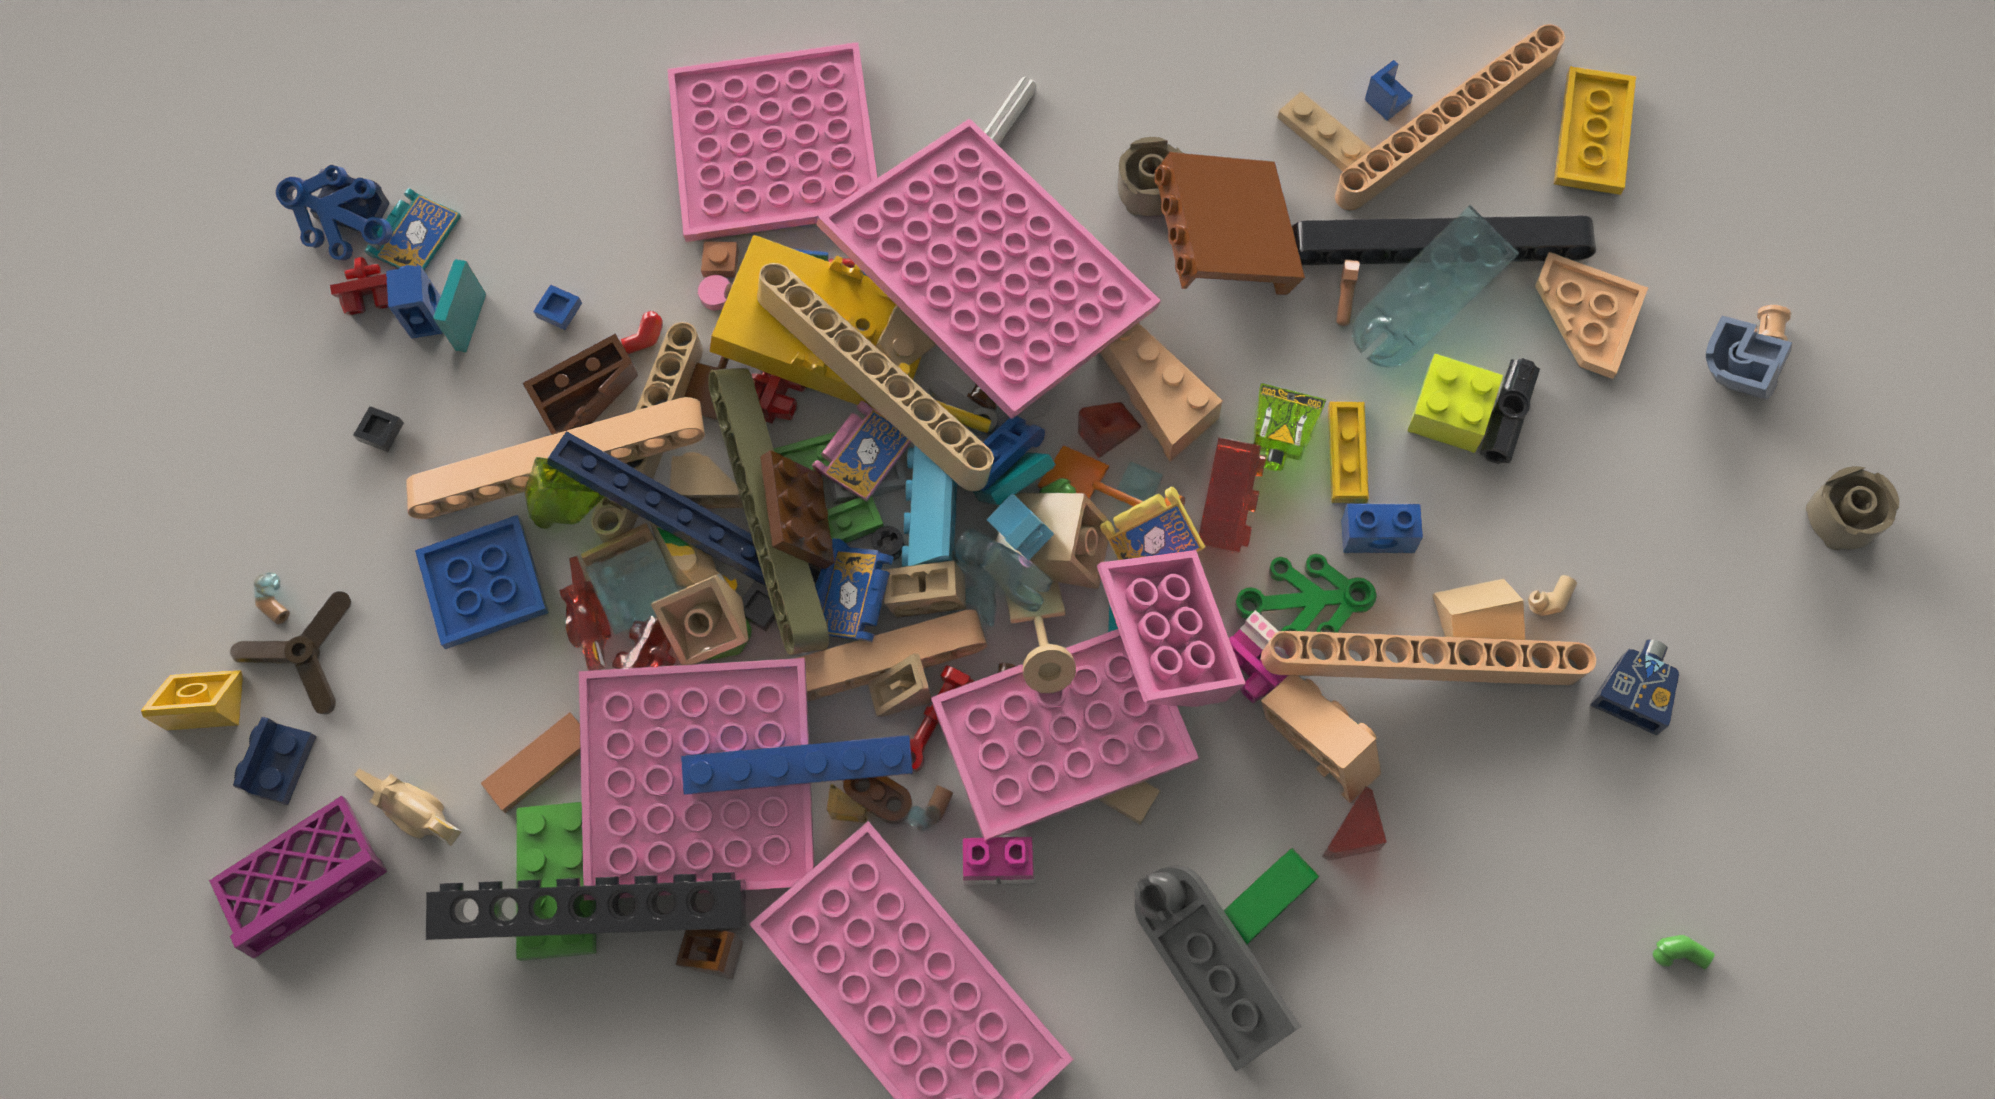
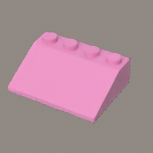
(1172, 629)

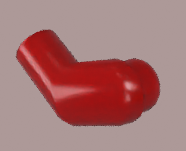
(647, 333)

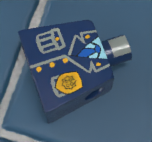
(1640, 688)

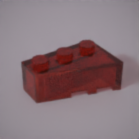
(1231, 495)

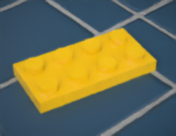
(1595, 130)

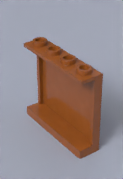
(1228, 220)

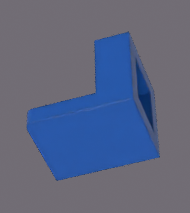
(1386, 93)

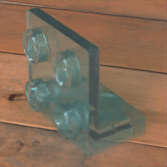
(631, 583)

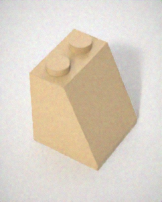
(1077, 540)

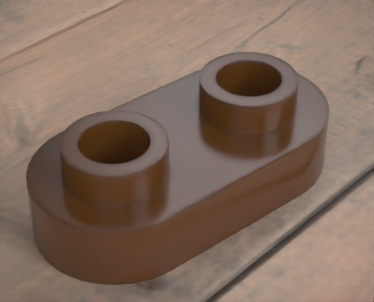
(878, 796)

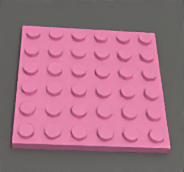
(769, 139)
(632, 779)

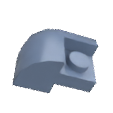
(1745, 358)

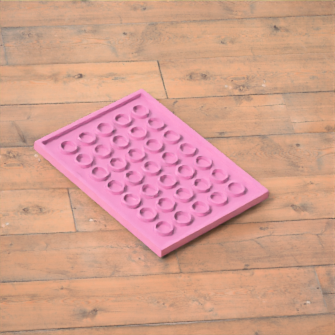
(989, 266)

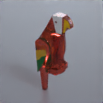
(585, 618)

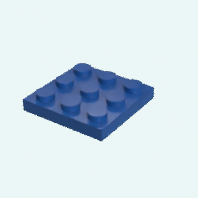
(481, 582)

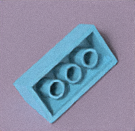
(932, 512)

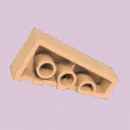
(1162, 389)

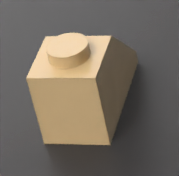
(703, 482)

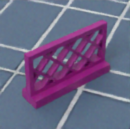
(303, 903)

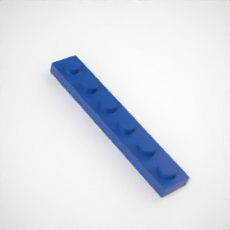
(796, 765)

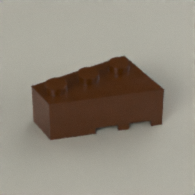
(582, 385)

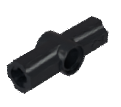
(1506, 427)

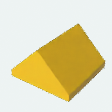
(196, 701)

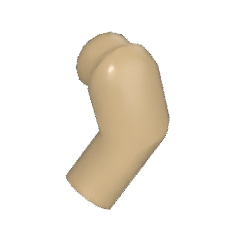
(1553, 601)

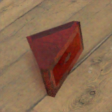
(1106, 426)
(1360, 830)

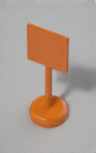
(1086, 476)

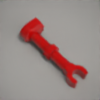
(952, 679)

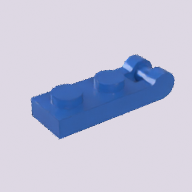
(1010, 444)

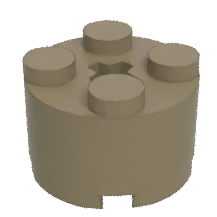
(1137, 173)
(1852, 508)

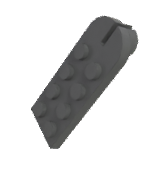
(1212, 964)

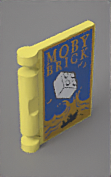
(1153, 529)

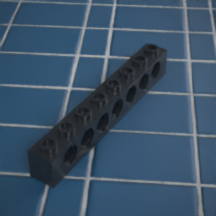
(447, 920)

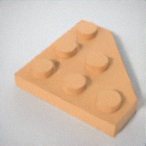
(1591, 311)

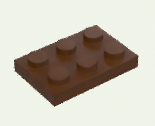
(797, 510)

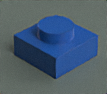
(557, 307)

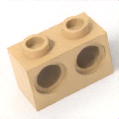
(925, 589)

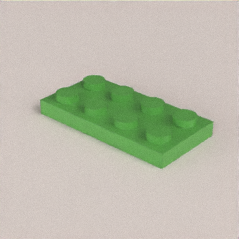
(547, 851)

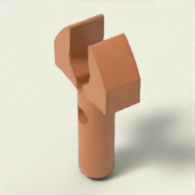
(1347, 284)

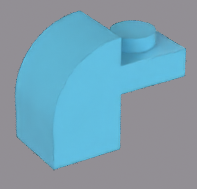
(1020, 526)

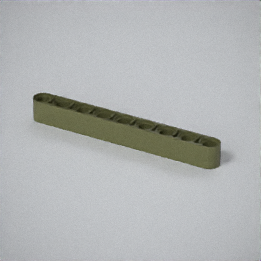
(785, 576)

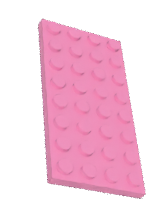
(906, 981)

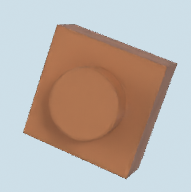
(720, 259)

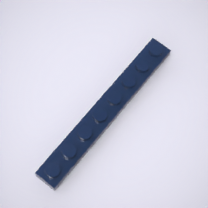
(658, 504)

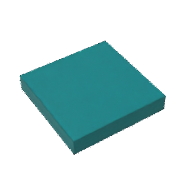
(460, 305)
(1017, 477)

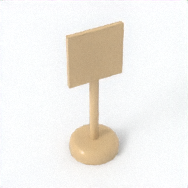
(1047, 666)

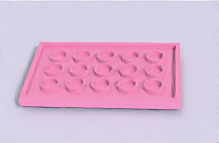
(1050, 752)

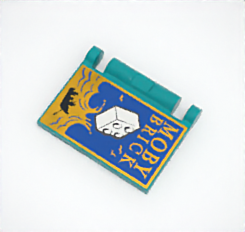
(416, 230)

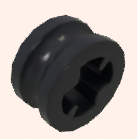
(892, 532)

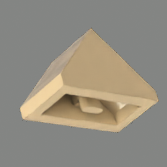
(900, 687)

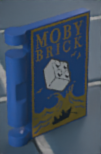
(855, 594)

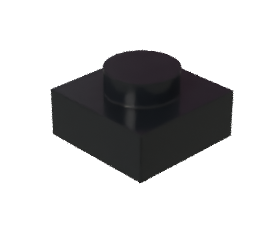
(378, 428)
(758, 606)

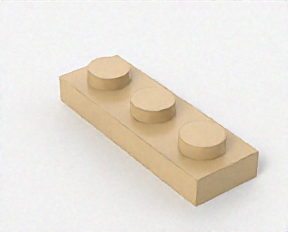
(1322, 131)

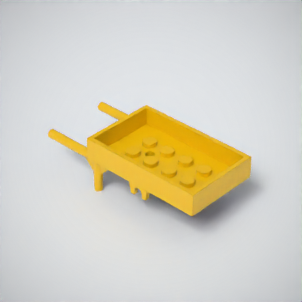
(759, 340)

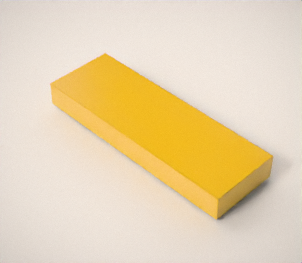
(1348, 452)

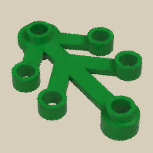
(1312, 597)

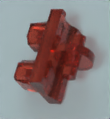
(650, 647)

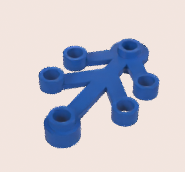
(329, 210)

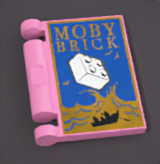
(862, 452)

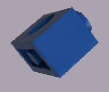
(413, 300)
(1381, 528)

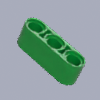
(1270, 895)

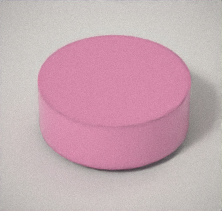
(712, 292)

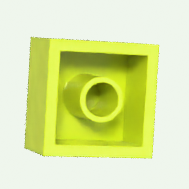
(1455, 403)

